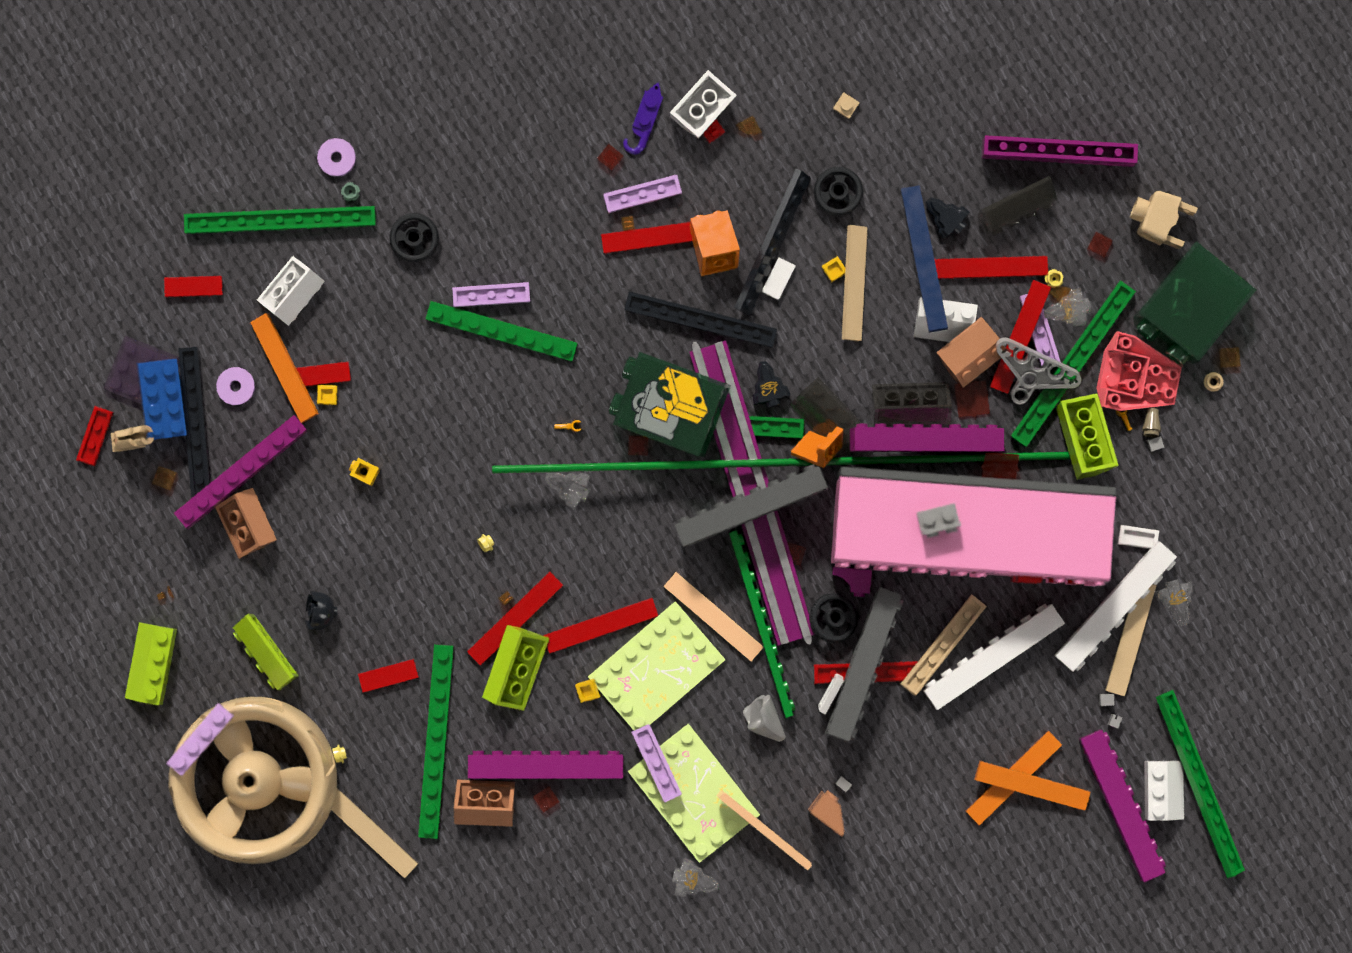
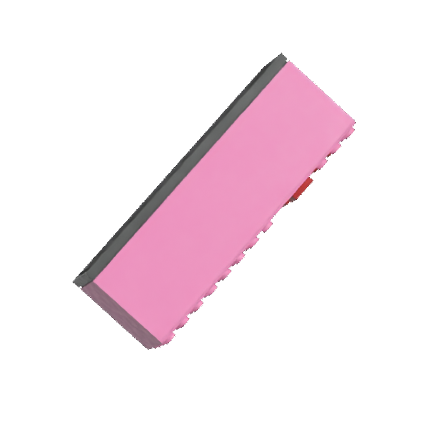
(1005, 531)

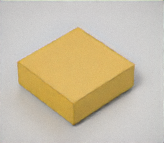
(834, 269)
(327, 395)
(587, 690)

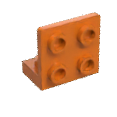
(817, 448)

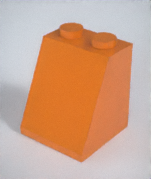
(714, 242)

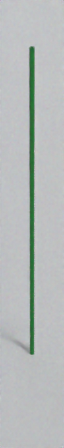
(765, 462)

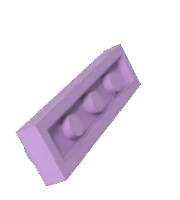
(642, 193)
(491, 294)
(1043, 337)
(200, 739)
(656, 763)

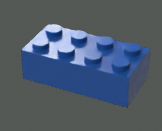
(161, 398)

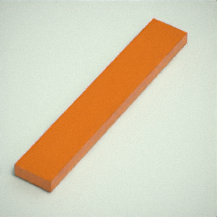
(284, 368)
(1028, 764)
(1032, 785)

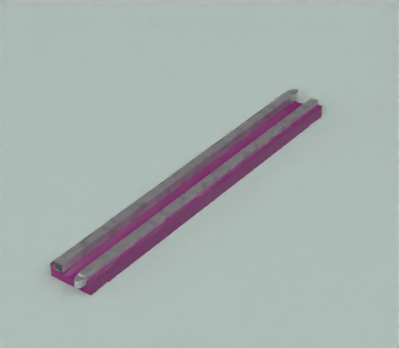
(765, 534)

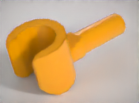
(1124, 417)
(568, 426)

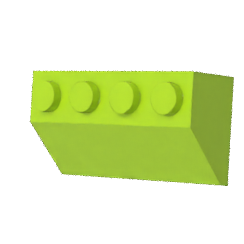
(1086, 436)
(265, 651)
(150, 664)
(515, 668)

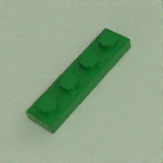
(777, 427)

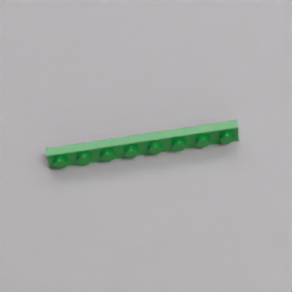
(501, 331)

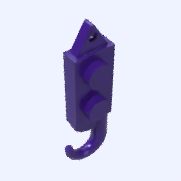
(645, 118)

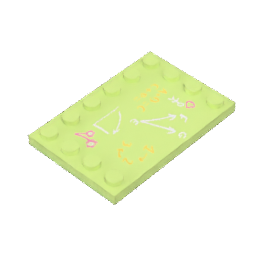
(656, 667)
(698, 813)

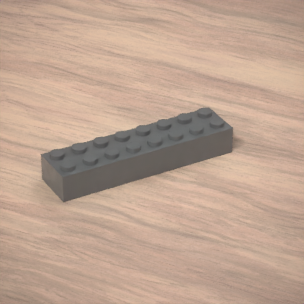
(750, 507)
(863, 665)

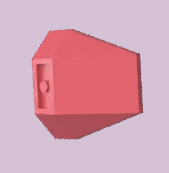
(1136, 375)

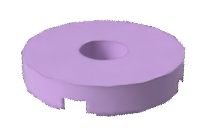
(328, 149)
(224, 386)

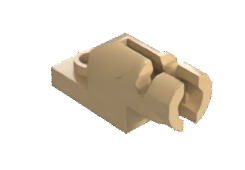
(131, 438)

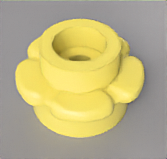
(1059, 278)
(485, 543)
(339, 754)

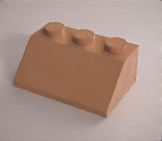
(970, 352)
(245, 522)
(484, 803)
(828, 811)

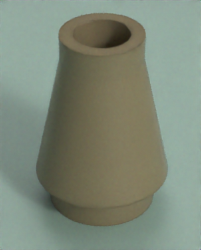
(1152, 423)

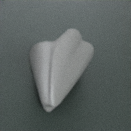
(763, 718)

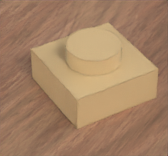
(846, 105)

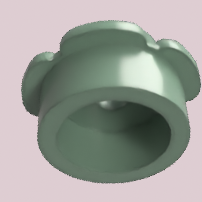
(345, 191)

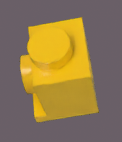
(371, 475)

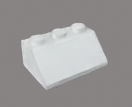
(702, 104)
(290, 290)
(958, 317)
(1164, 790)

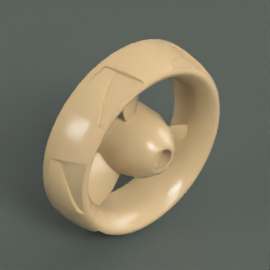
(305, 784)

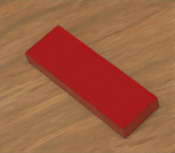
(193, 286)
(325, 374)
(94, 436)
(388, 675)

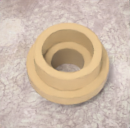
(1217, 377)

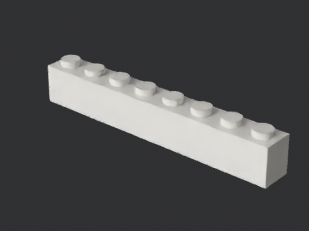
(1115, 606)
(994, 656)

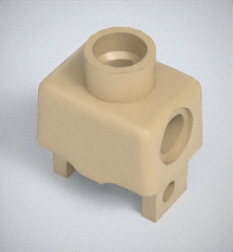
(1159, 216)

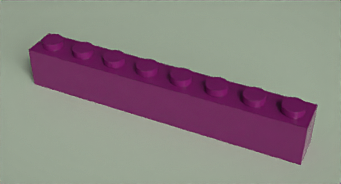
(1059, 151)
(926, 439)
(240, 472)
(545, 765)
(1122, 806)

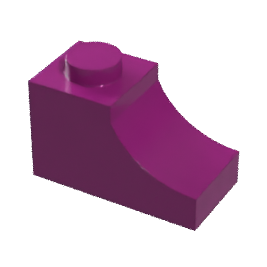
(857, 579)

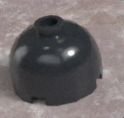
(320, 611)

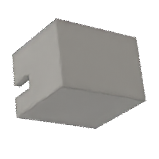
(1155, 444)
(1106, 699)
(1114, 722)
(843, 784)

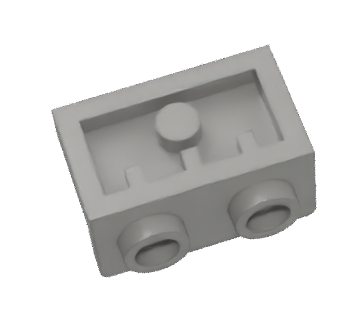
(938, 519)

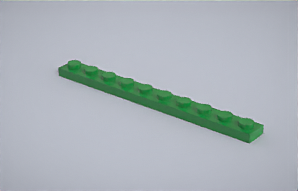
(279, 219)
(1076, 359)
(765, 631)
(436, 741)
(1200, 783)

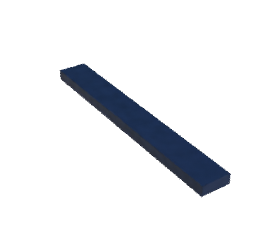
(924, 259)

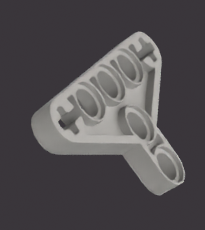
(1024, 367)

